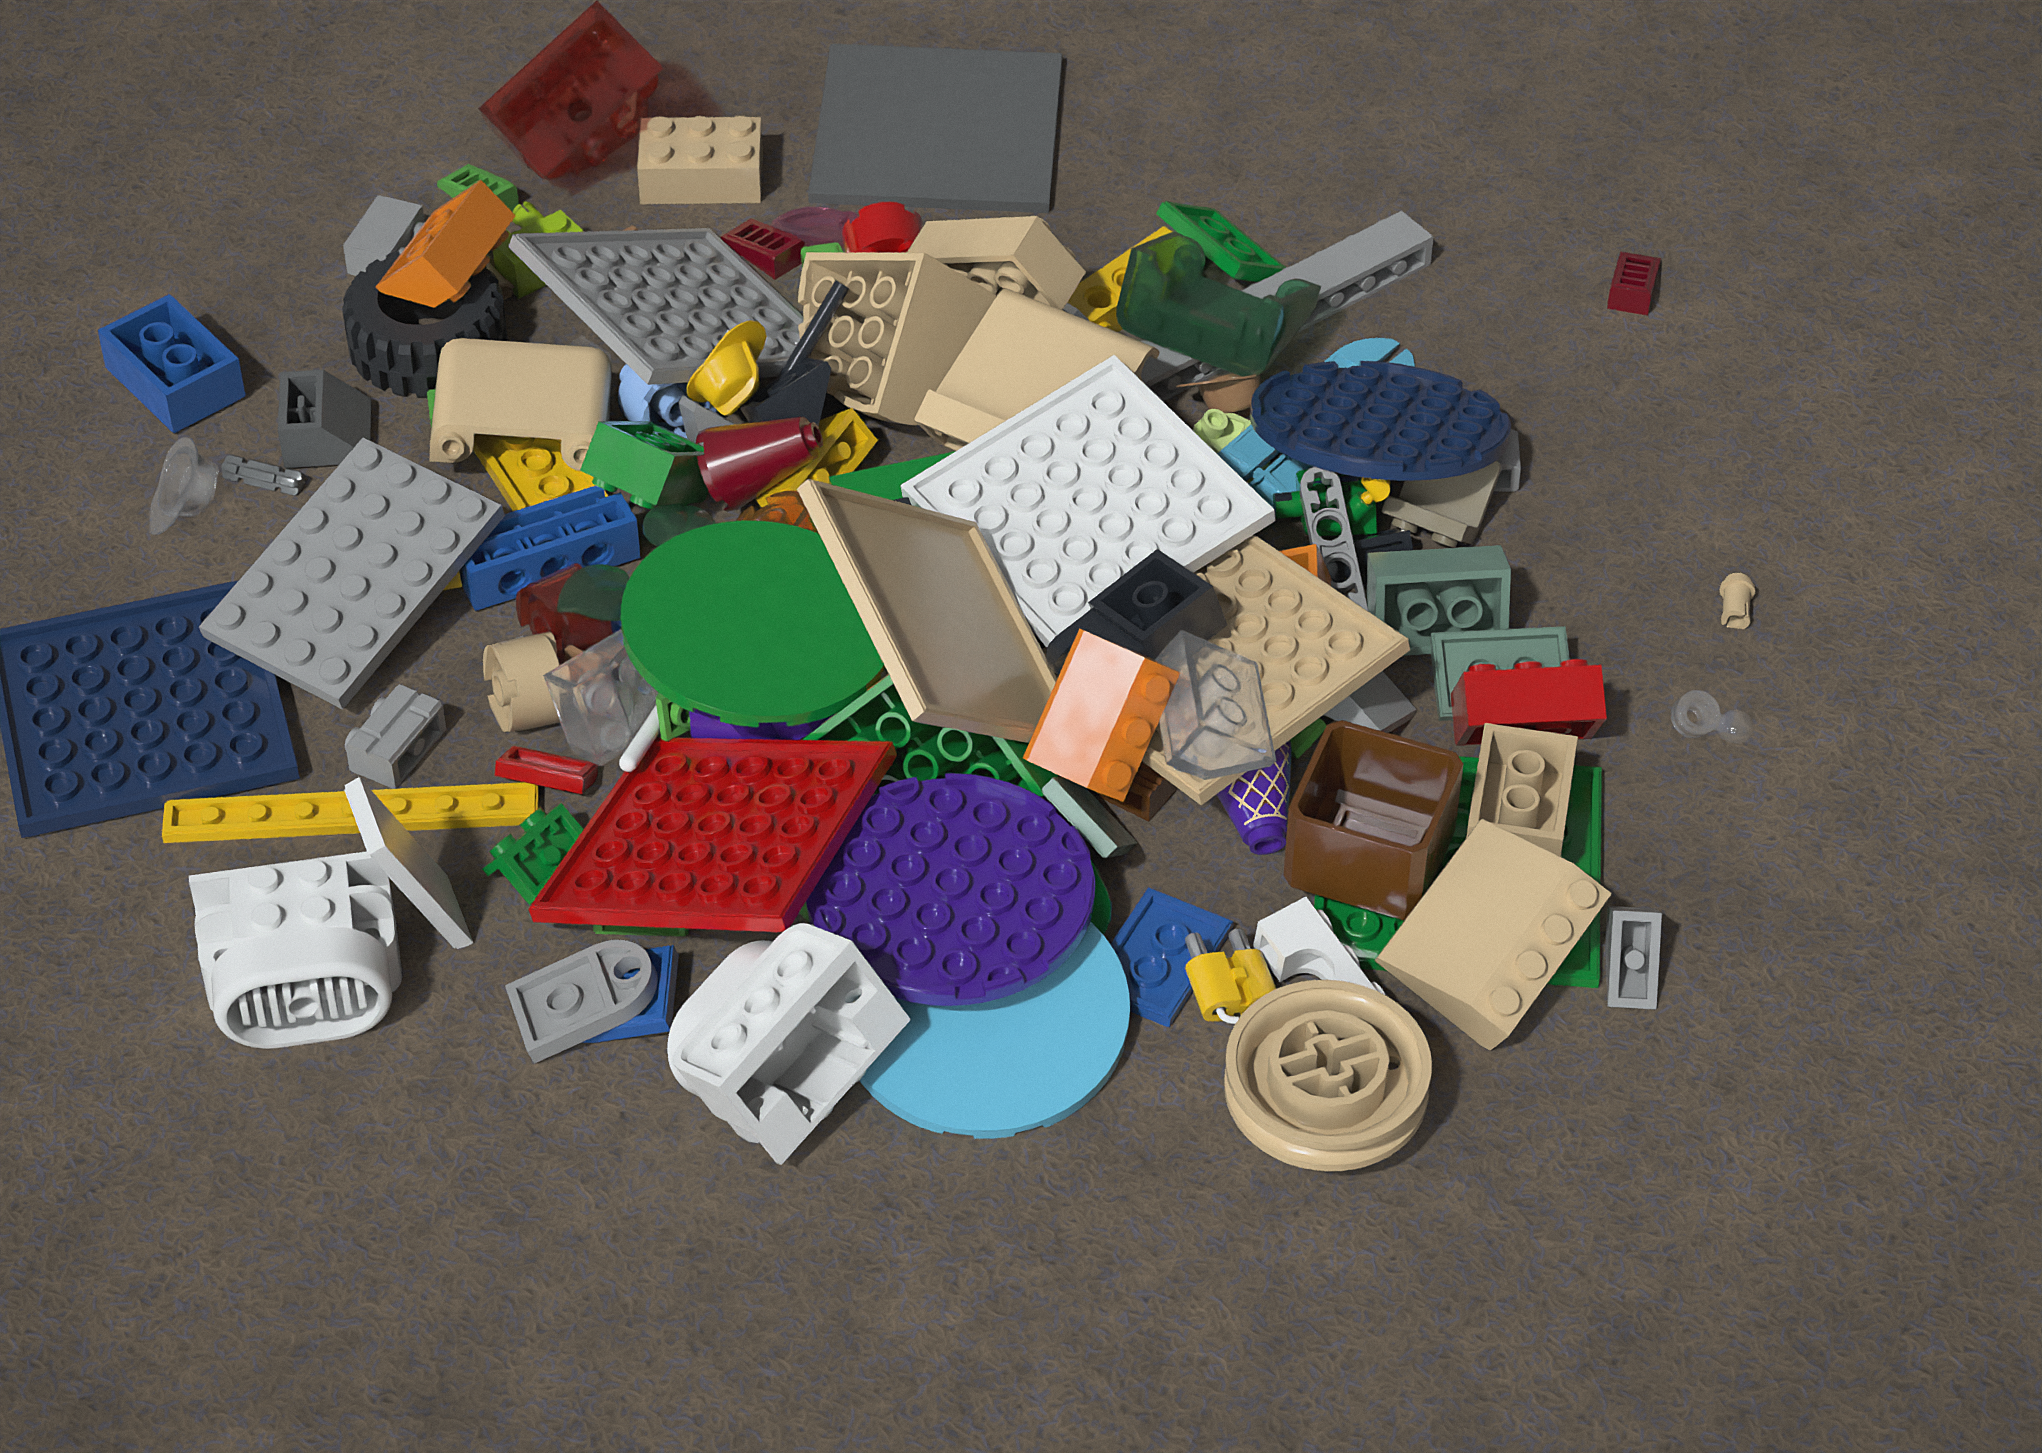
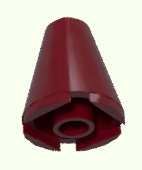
(754, 457)

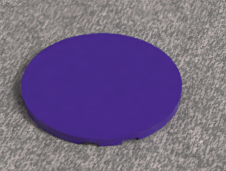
(958, 889)

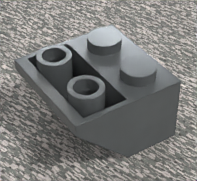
(320, 418)

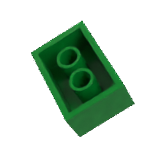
(645, 462)

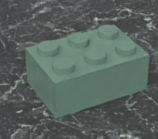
(1439, 591)

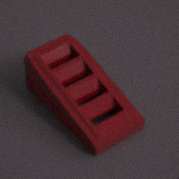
(766, 258)
(1633, 283)

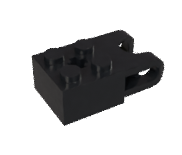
(1146, 610)

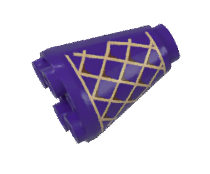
(1261, 802)

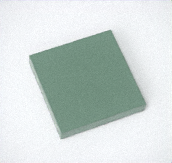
(1089, 817)

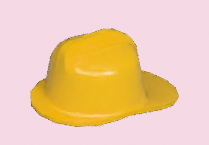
(730, 371)

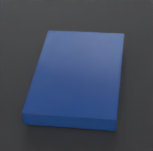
(1156, 953)

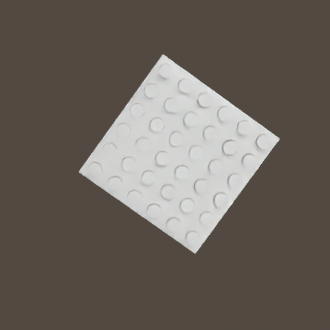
(1089, 492)

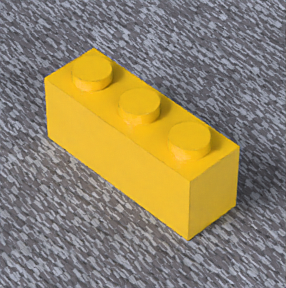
(844, 447)

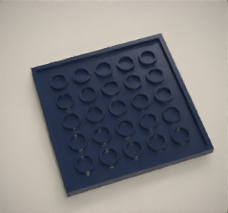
(133, 711)

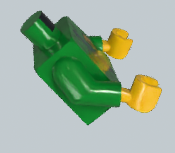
(1358, 496)

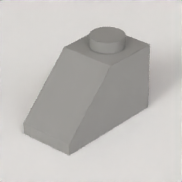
(1632, 956)

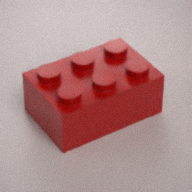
(1529, 697)

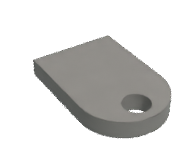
(581, 996)

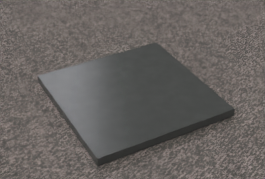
(937, 128)

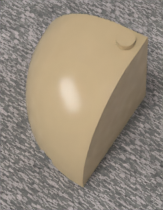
(893, 328)

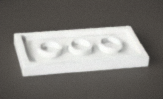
(407, 864)

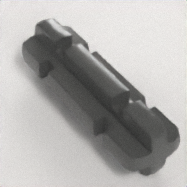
(263, 475)

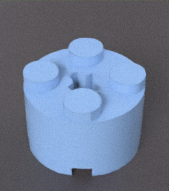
(653, 402)

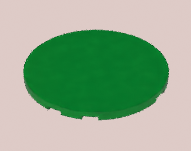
(748, 625)

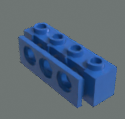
(547, 538)

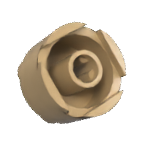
(518, 683)

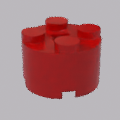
(882, 229)

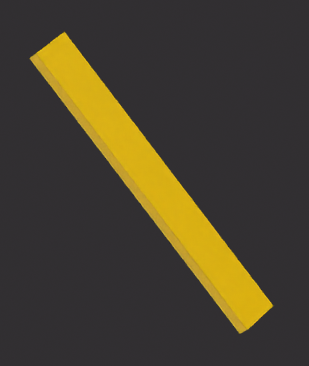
(331, 813)

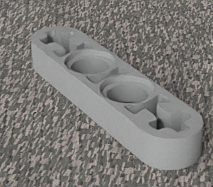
(1341, 548)

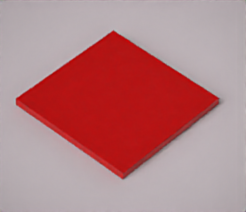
(715, 834)

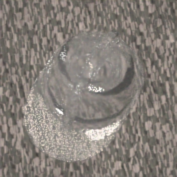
(184, 486)

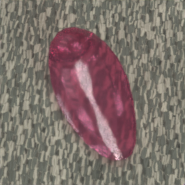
(815, 224)

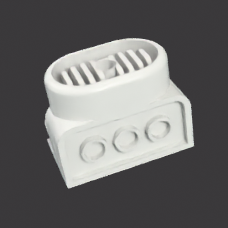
(297, 949)
(783, 1034)

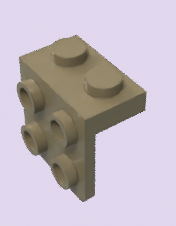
(1446, 505)

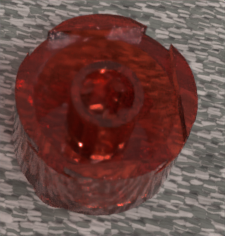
(538, 608)

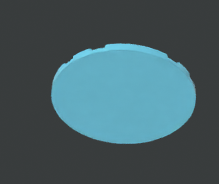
(1011, 1058)

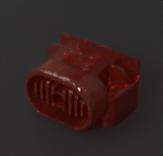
(585, 68)

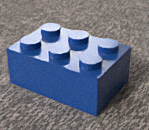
(171, 363)

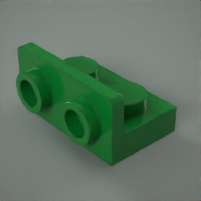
(536, 852)

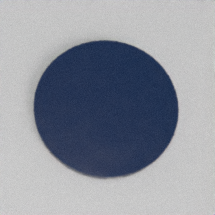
(1380, 421)

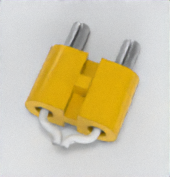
(1227, 984)

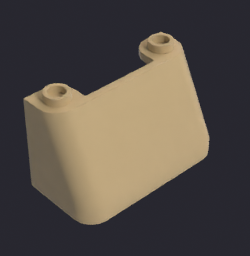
(518, 393)

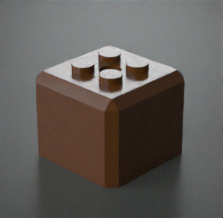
(1372, 819)

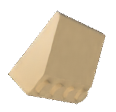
(1492, 931)

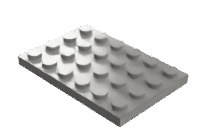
(352, 572)

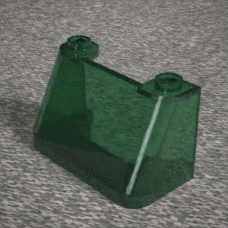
(1182, 310)

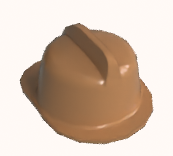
(1228, 392)

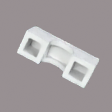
(1304, 942)

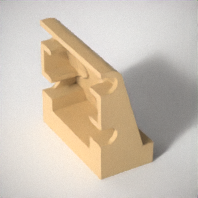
(1016, 360)

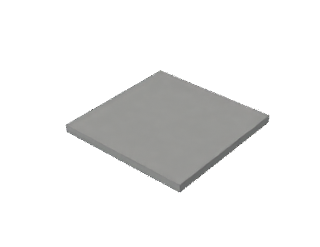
(661, 296)

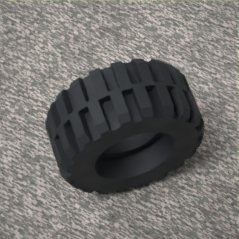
(408, 354)

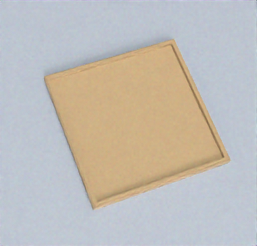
(935, 612)

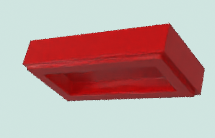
(546, 769)

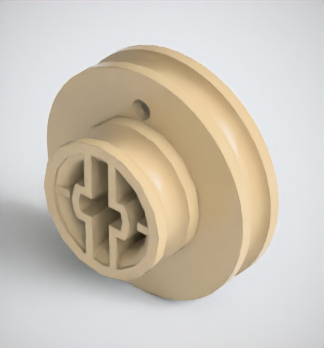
(1316, 1078)

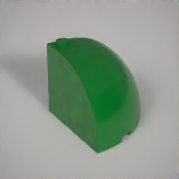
(929, 749)

